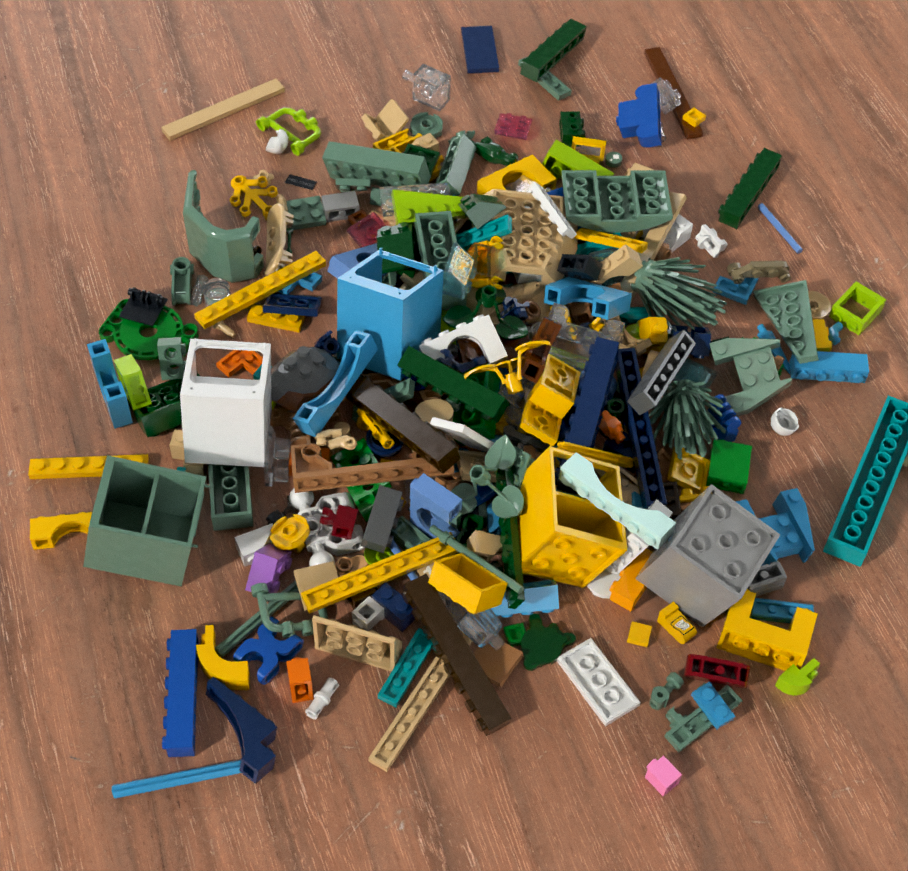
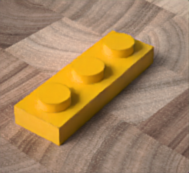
(281, 321)

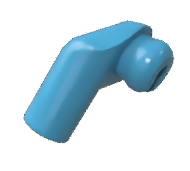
(833, 333)

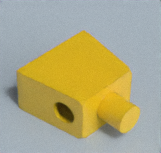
(656, 330)

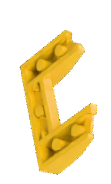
(398, 143)

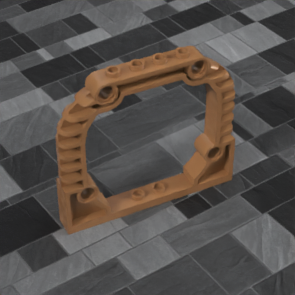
(315, 473)

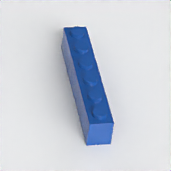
(182, 693)

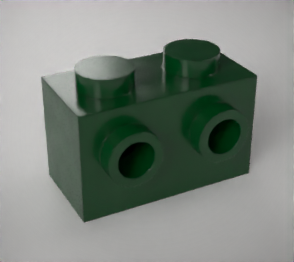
(570, 125)

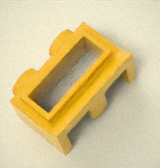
(591, 148)

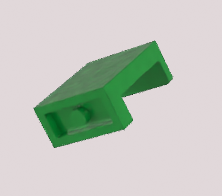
(729, 466)

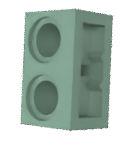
(169, 358)

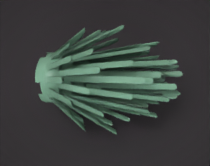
(663, 288)
(683, 410)

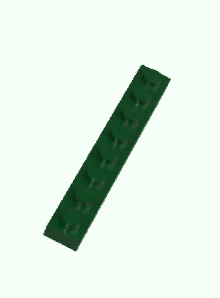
(510, 544)

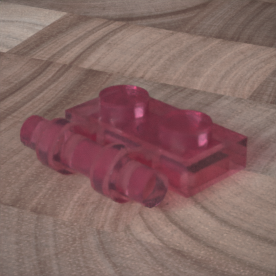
(513, 126)

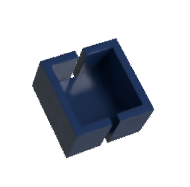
(701, 337)

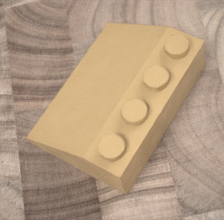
(356, 643)

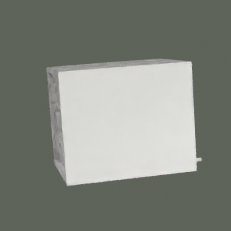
(226, 417)

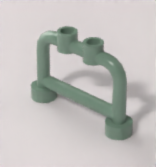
(287, 628)

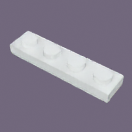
(549, 206)

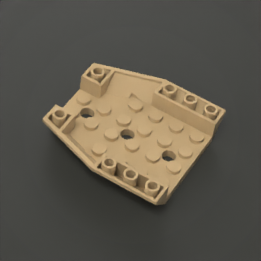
(542, 245)

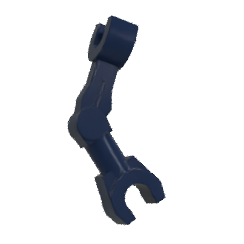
(460, 367)

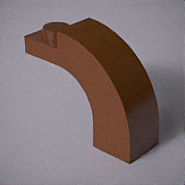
(535, 358)

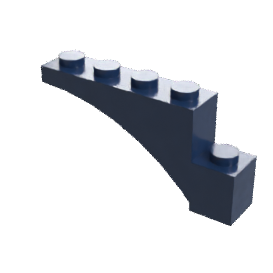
(251, 728)

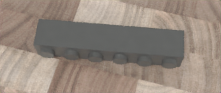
(661, 372)

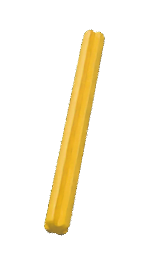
(615, 459)

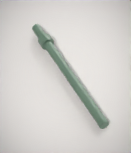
(448, 539)

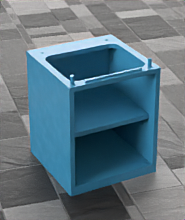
(388, 313)

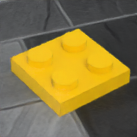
(689, 471)

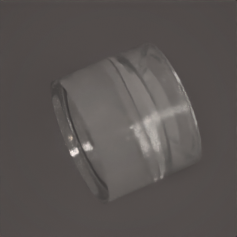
(215, 290)

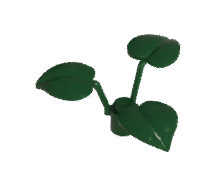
(508, 328)

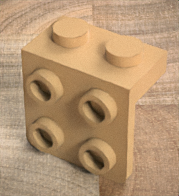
(387, 122)

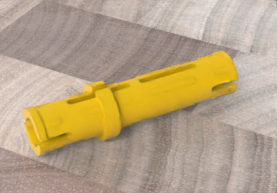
(378, 431)

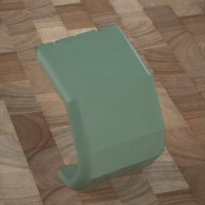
(220, 251)

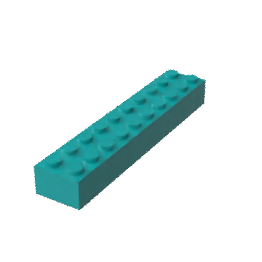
(871, 485)

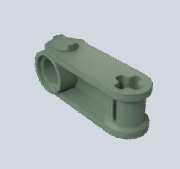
(181, 281)
(407, 535)

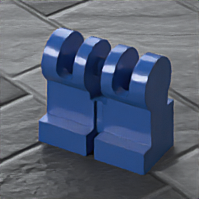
(727, 421)

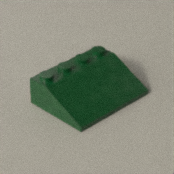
(164, 411)

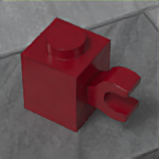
(342, 521)

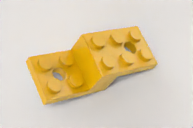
(550, 400)

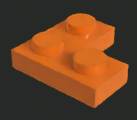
(239, 359)

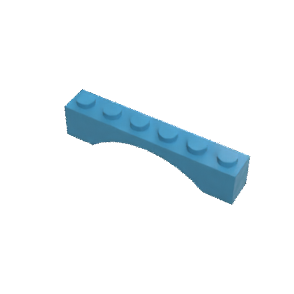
(356, 355)

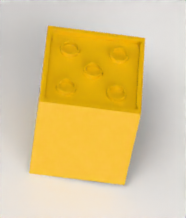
(566, 534)

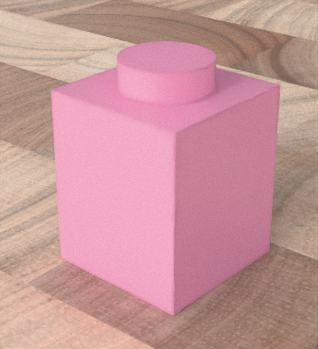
(662, 775)

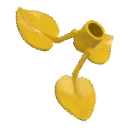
(512, 379)

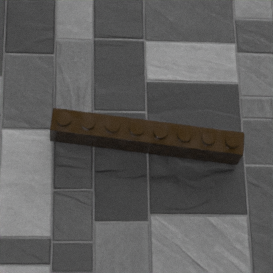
(404, 424)
(456, 655)

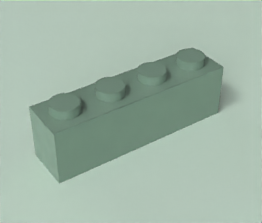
(457, 164)

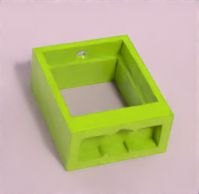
(864, 297)
(132, 381)

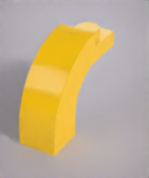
(232, 674)

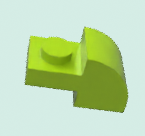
(798, 681)

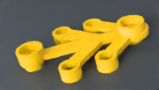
(241, 183)

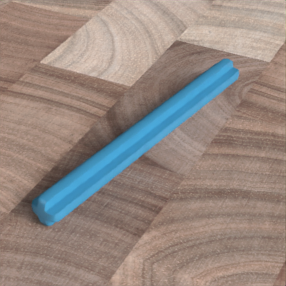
(176, 779)

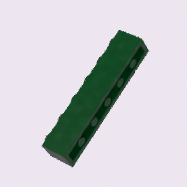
(553, 50)
(750, 188)
(452, 383)

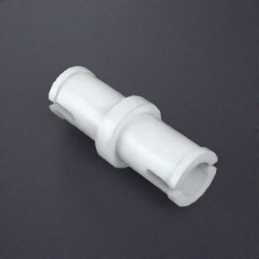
(322, 698)

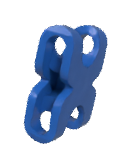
(268, 651)

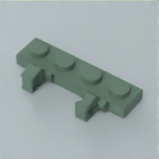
(688, 728)

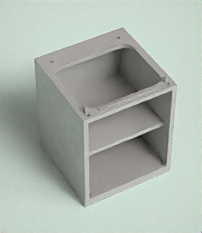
(709, 556)

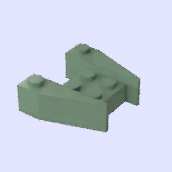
(754, 368)

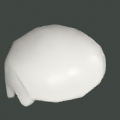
(278, 144)
(784, 422)

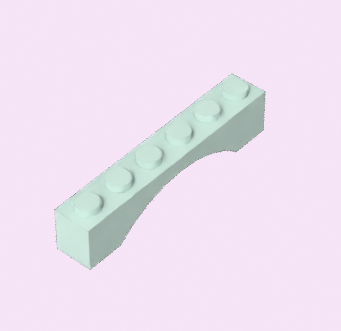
(650, 525)

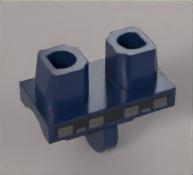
(513, 308)

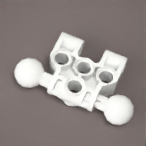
(321, 537)

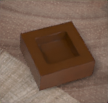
(357, 216)

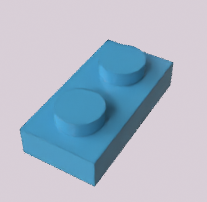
(713, 705)

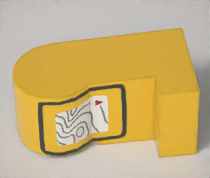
(676, 623)

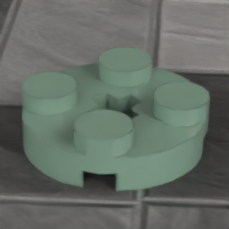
(434, 122)

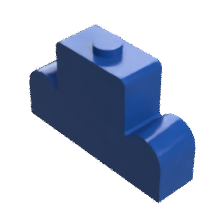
(642, 116)

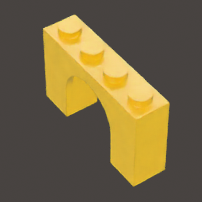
(528, 166)

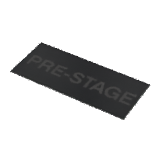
(300, 182)

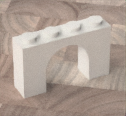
(480, 331)
(635, 544)

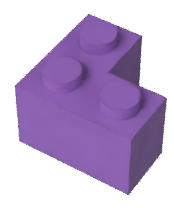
(267, 567)

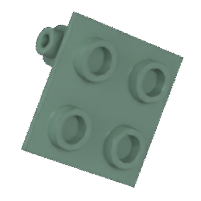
(520, 466)

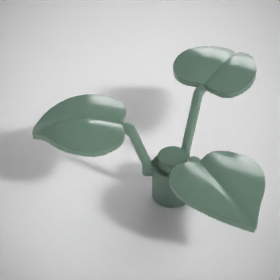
(509, 501)

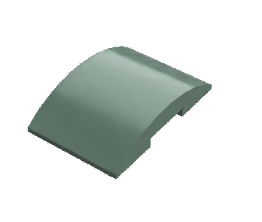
(616, 201)

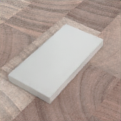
(462, 434)
(598, 681)

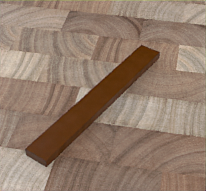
(662, 69)

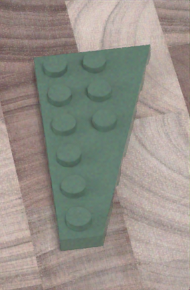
(791, 315)

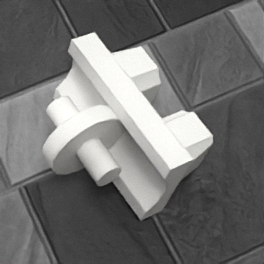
(710, 241)

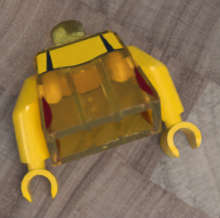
(482, 255)

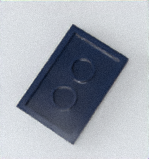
(293, 304)

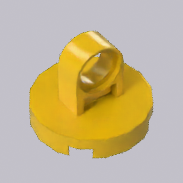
(290, 533)

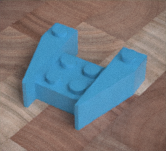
(791, 524)

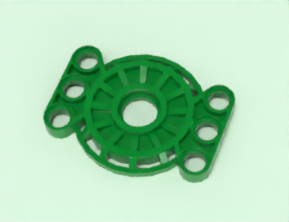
(145, 348)

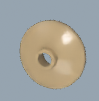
(819, 305)

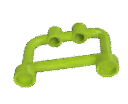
(299, 116)

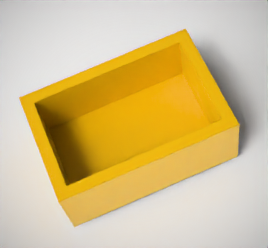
(467, 583)

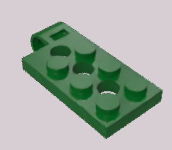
(363, 498)

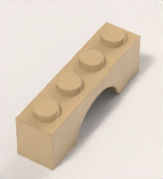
(620, 263)
(486, 545)

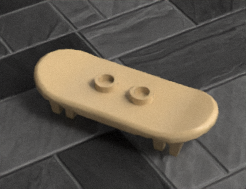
(276, 239)

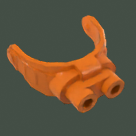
(611, 427)

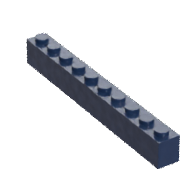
(639, 432)

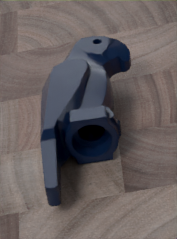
(327, 343)

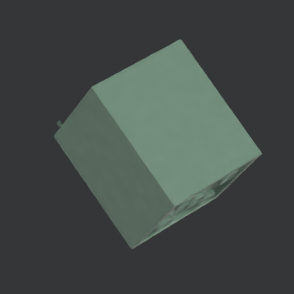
(144, 521)

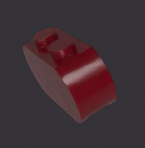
(717, 671)

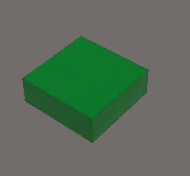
(514, 634)

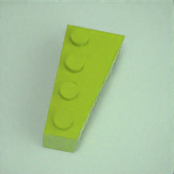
(563, 157)
(409, 202)

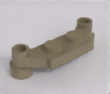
(759, 269)

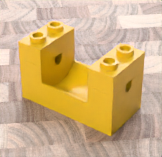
(764, 641)

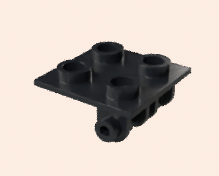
(143, 306)

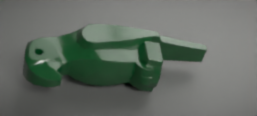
(494, 153)

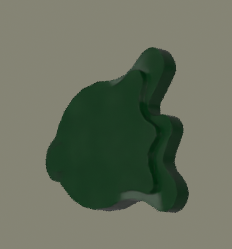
(543, 644)

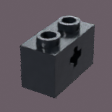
(579, 267)

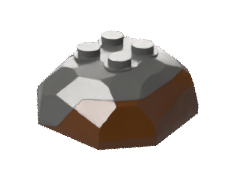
(301, 376)

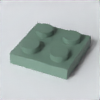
(307, 212)

